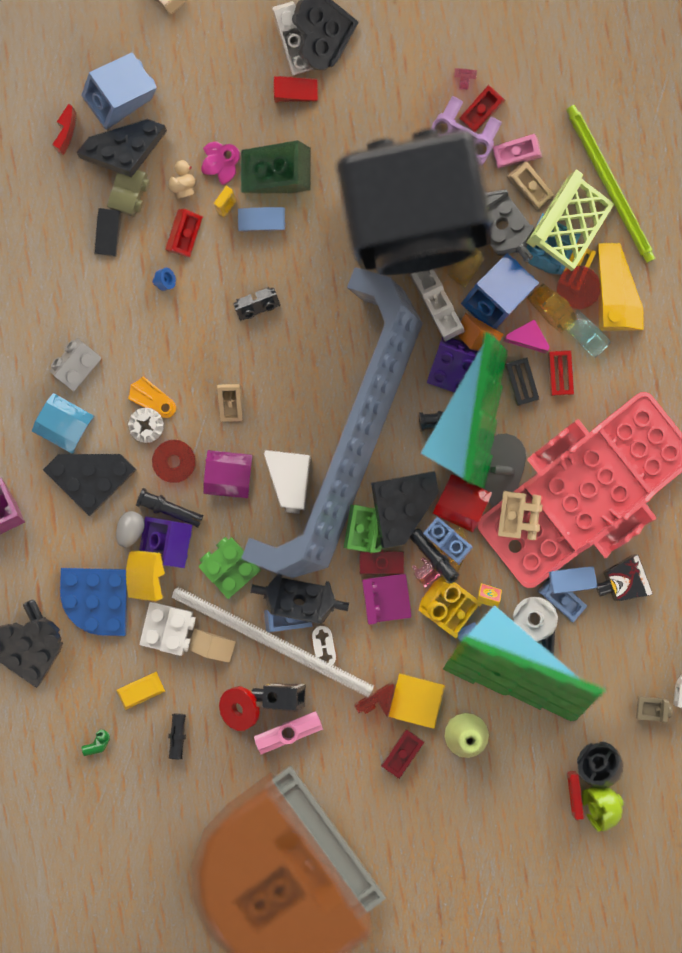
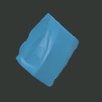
(545, 261)
(62, 423)

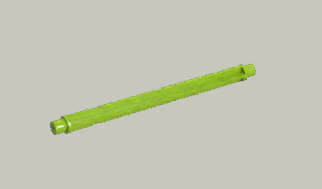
(610, 183)

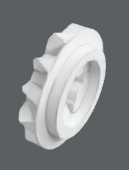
(147, 435)

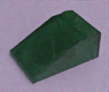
(276, 168)

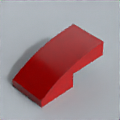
(67, 123)

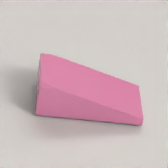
(517, 151)

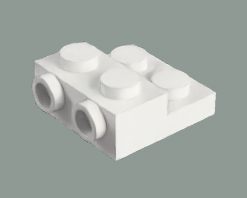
(167, 628)

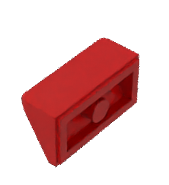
(184, 232)

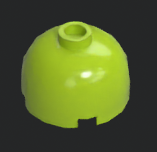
(604, 807)

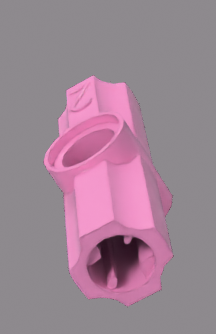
(274, 737)

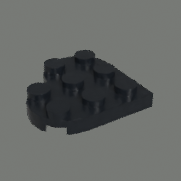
(324, 30)
(30, 648)

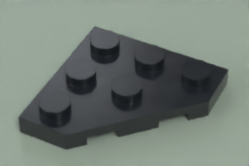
(123, 147)
(89, 477)
(401, 505)

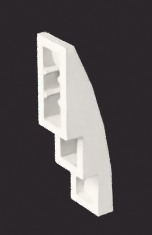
(438, 304)

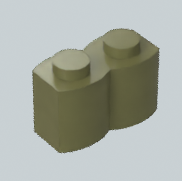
(127, 193)

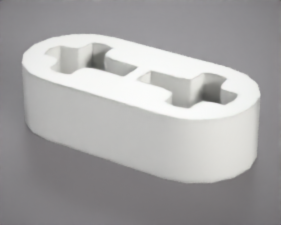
(329, 644)

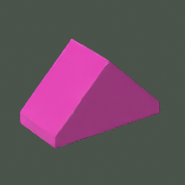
(529, 337)

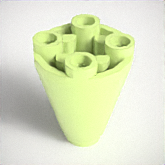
(461, 728)

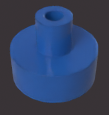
(164, 279)

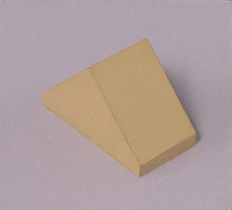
(230, 402)
(211, 645)

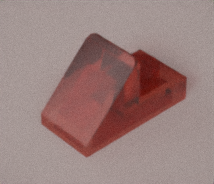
(382, 696)

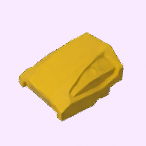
(448, 605)

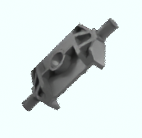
(517, 233)

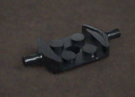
(317, 598)

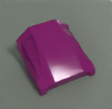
(227, 474)

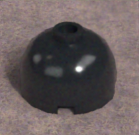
(600, 764)

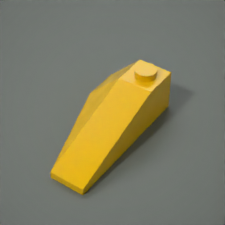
(619, 300)

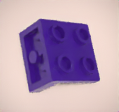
(451, 364)

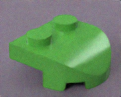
(362, 530)

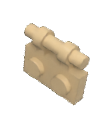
(512, 515)

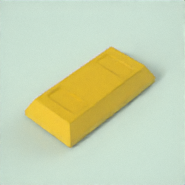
(140, 690)

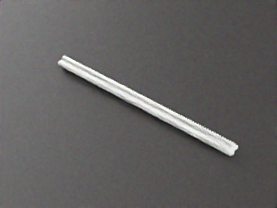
(274, 643)

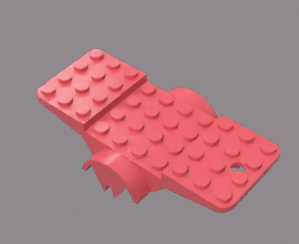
(591, 488)

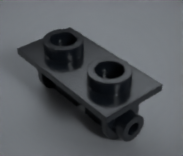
(248, 308)

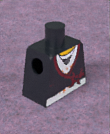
(625, 580)
(288, 696)

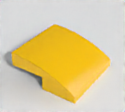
(142, 575)
(416, 700)

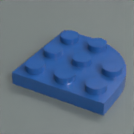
(95, 599)

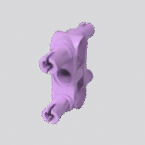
(485, 138)

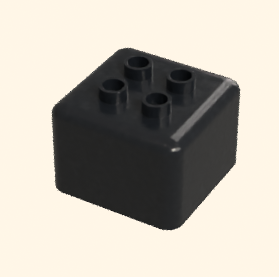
(415, 202)

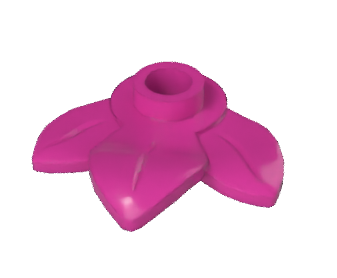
(218, 163)

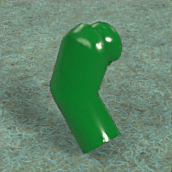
(99, 744)

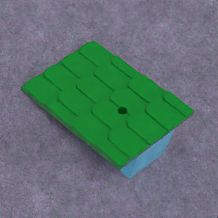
(469, 423)
(516, 665)

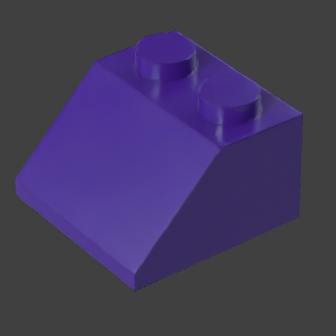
(168, 539)

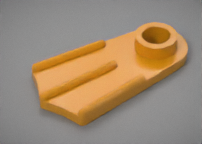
(149, 396)

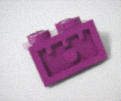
(386, 598)

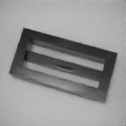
(530, 378)

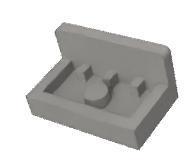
(74, 364)

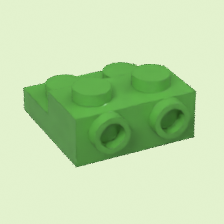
(227, 568)

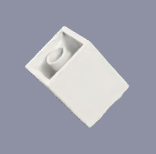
(290, 478)

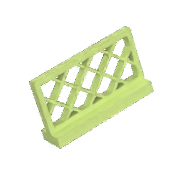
(559, 207)

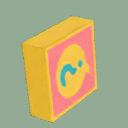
(489, 595)

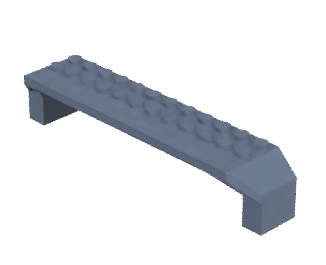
(317, 544)

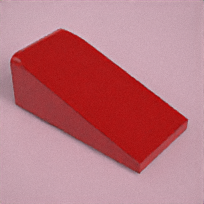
(295, 89)
(482, 108)

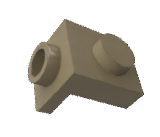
(653, 709)

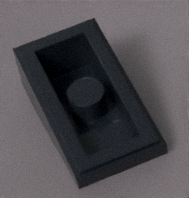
(107, 232)

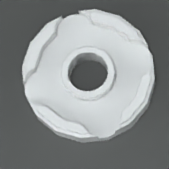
(547, 614)

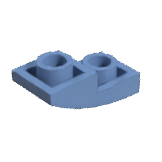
(261, 219)
(448, 540)

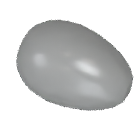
(129, 528)

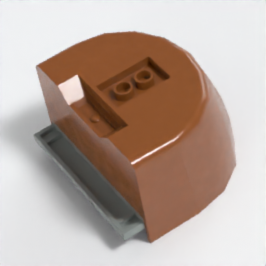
(280, 875)

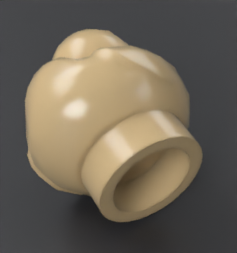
(184, 184)

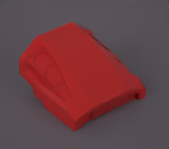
(462, 503)

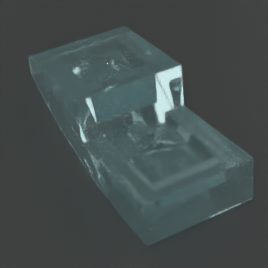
(588, 334)

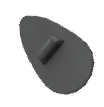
(506, 466)

